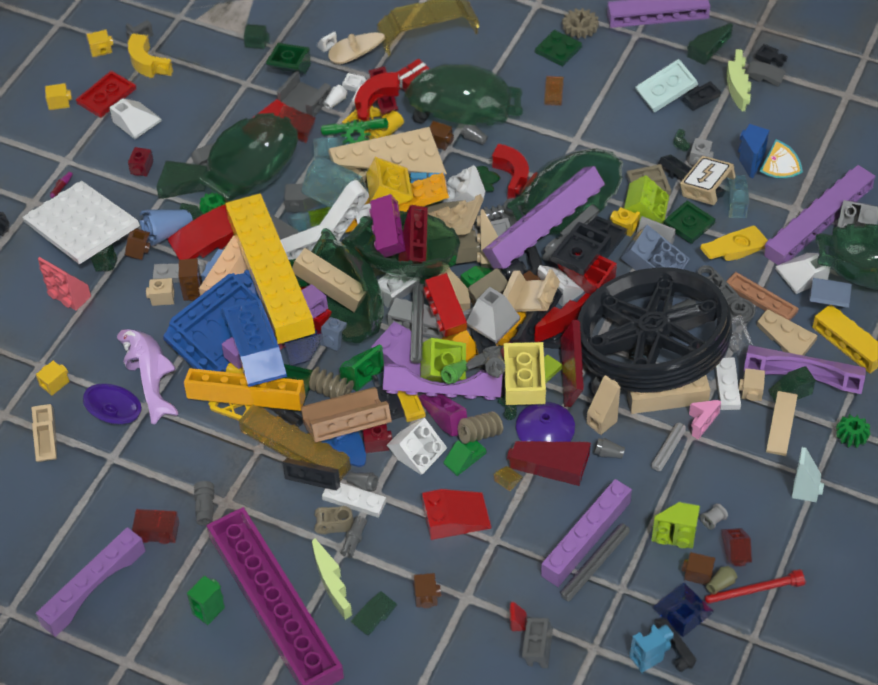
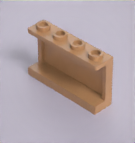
(345, 414)

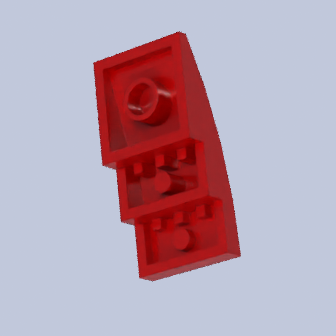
(203, 235)

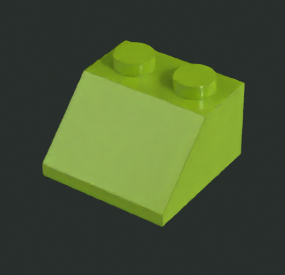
(440, 353)

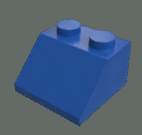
(753, 148)

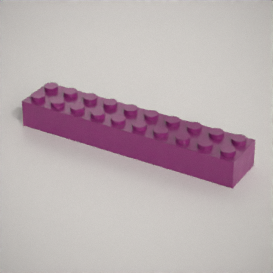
(274, 600)

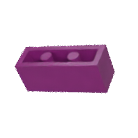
(387, 225)

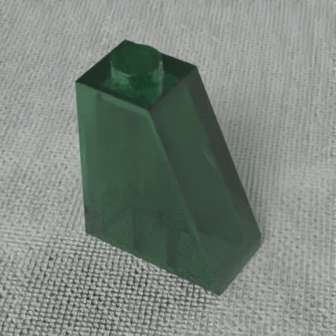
(180, 179)

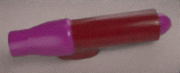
(60, 184)

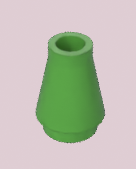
(453, 372)

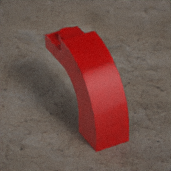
(374, 88)
(514, 163)

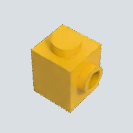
(100, 43)
(58, 96)
(52, 377)

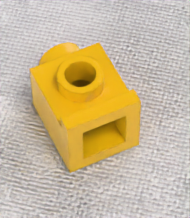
(626, 219)

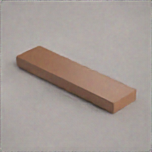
(761, 297)

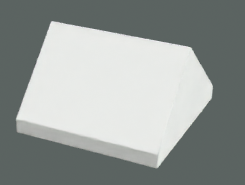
(566, 286)
(396, 287)

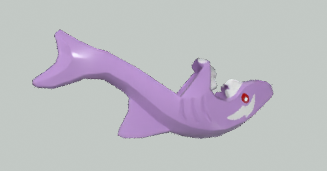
(152, 367)

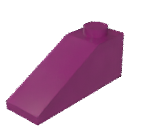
(444, 412)

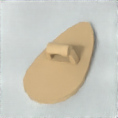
(354, 47)

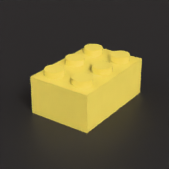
(524, 373)

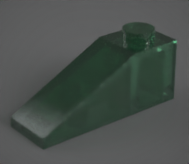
(709, 43)

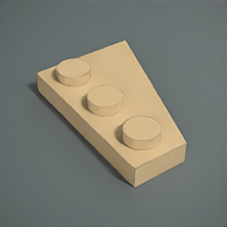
(786, 333)

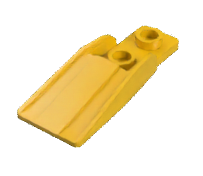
(735, 244)

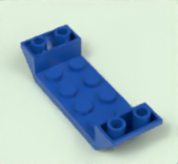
(254, 342)

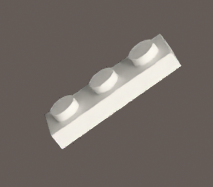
(728, 384)
(356, 499)

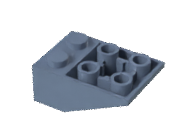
(652, 250)

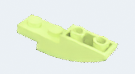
(738, 81)

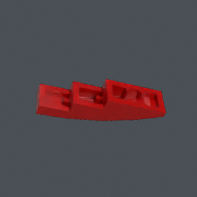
(559, 319)

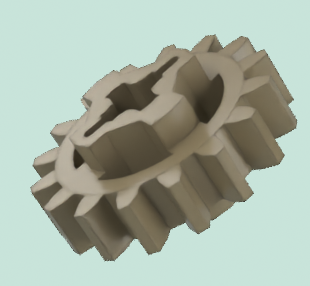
(580, 23)

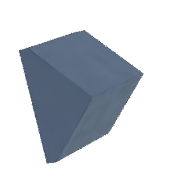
(830, 292)

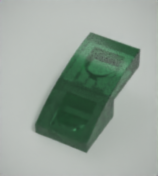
(373, 612)

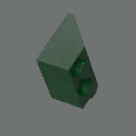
(290, 58)

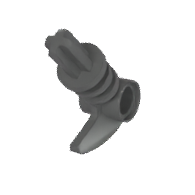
(499, 212)
(491, 359)

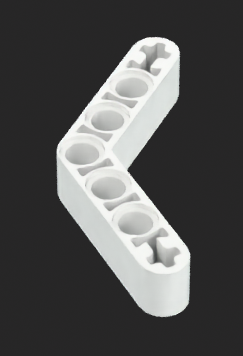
(336, 220)

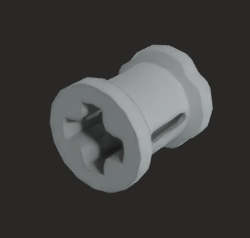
(714, 516)

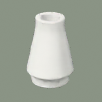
(335, 96)

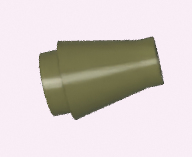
(722, 579)

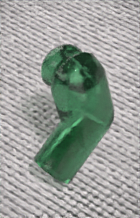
(679, 140)
(193, 209)
(510, 410)

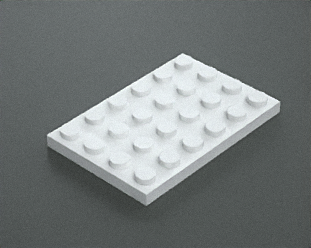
(80, 222)

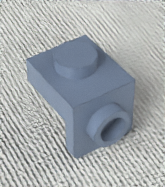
(332, 333)

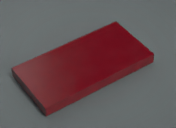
(572, 363)

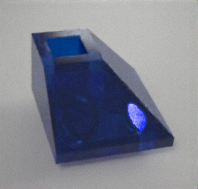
(302, 349)
(683, 609)

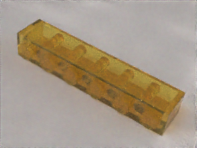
(291, 441)

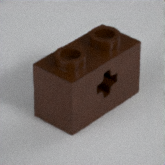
(190, 278)

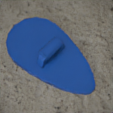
(351, 445)

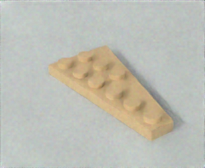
(408, 149)
(461, 216)

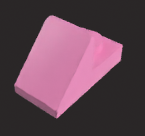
(704, 415)

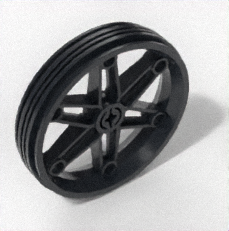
(655, 328)

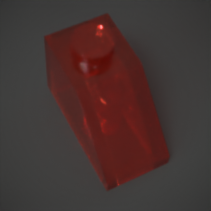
(737, 546)

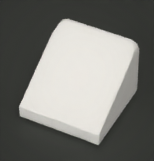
(327, 42)

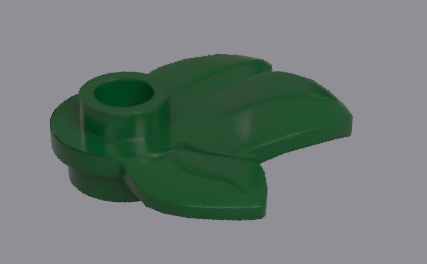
(488, 178)

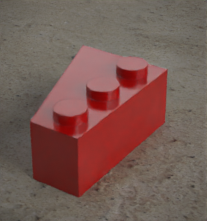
(597, 275)
(444, 305)

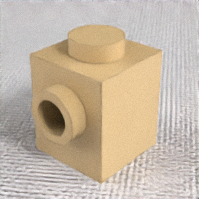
(161, 291)
(752, 384)

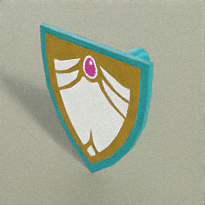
(781, 161)

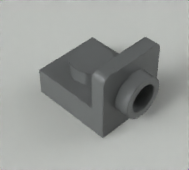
(142, 29)

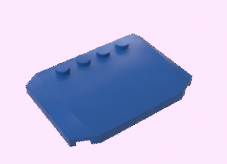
(200, 327)

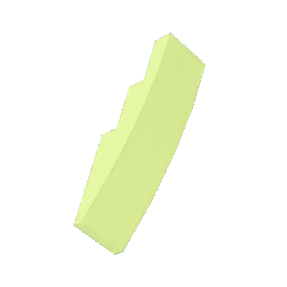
(330, 574)

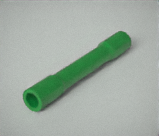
(373, 124)

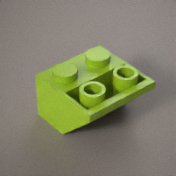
(647, 199)
(676, 525)

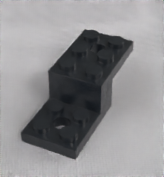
(591, 241)

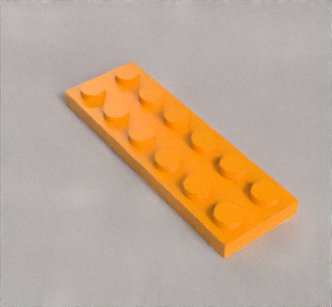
(423, 192)

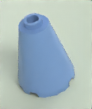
(163, 223)

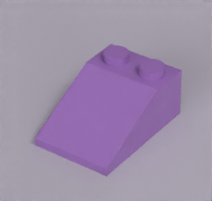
(397, 347)

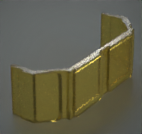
(424, 14)

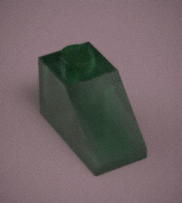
(795, 382)

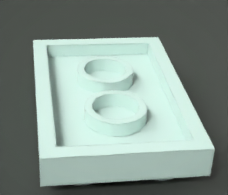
(666, 85)

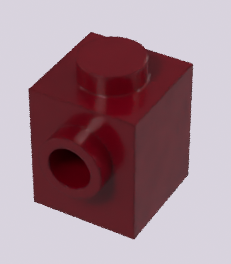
(140, 161)
(377, 438)

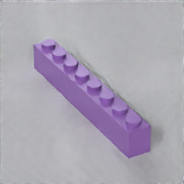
(818, 216)
(543, 217)

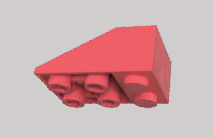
(64, 286)

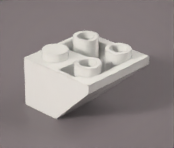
(133, 117)
(465, 186)
(801, 271)
(417, 446)

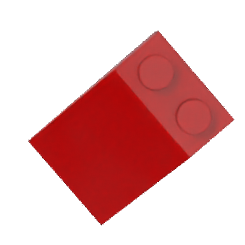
(454, 512)

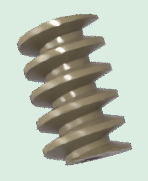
(327, 385)
(479, 427)

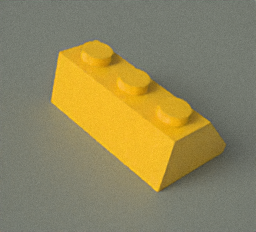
(387, 179)

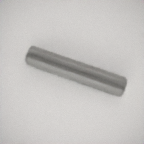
(668, 447)

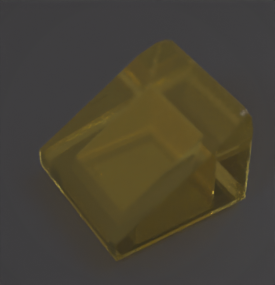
(507, 478)

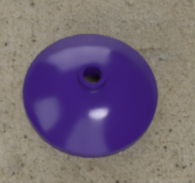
(111, 403)
(533, 427)

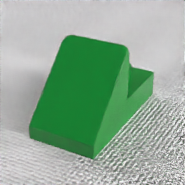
(464, 456)

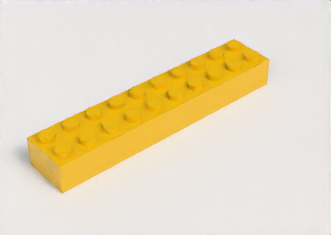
(270, 269)

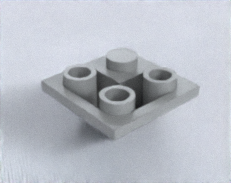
(858, 214)
(492, 315)

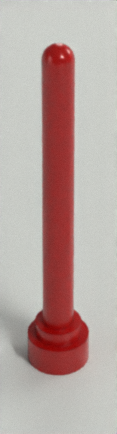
(795, 578)

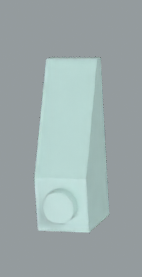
(807, 479)

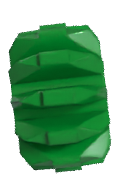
(351, 130)
(210, 202)
(853, 430)

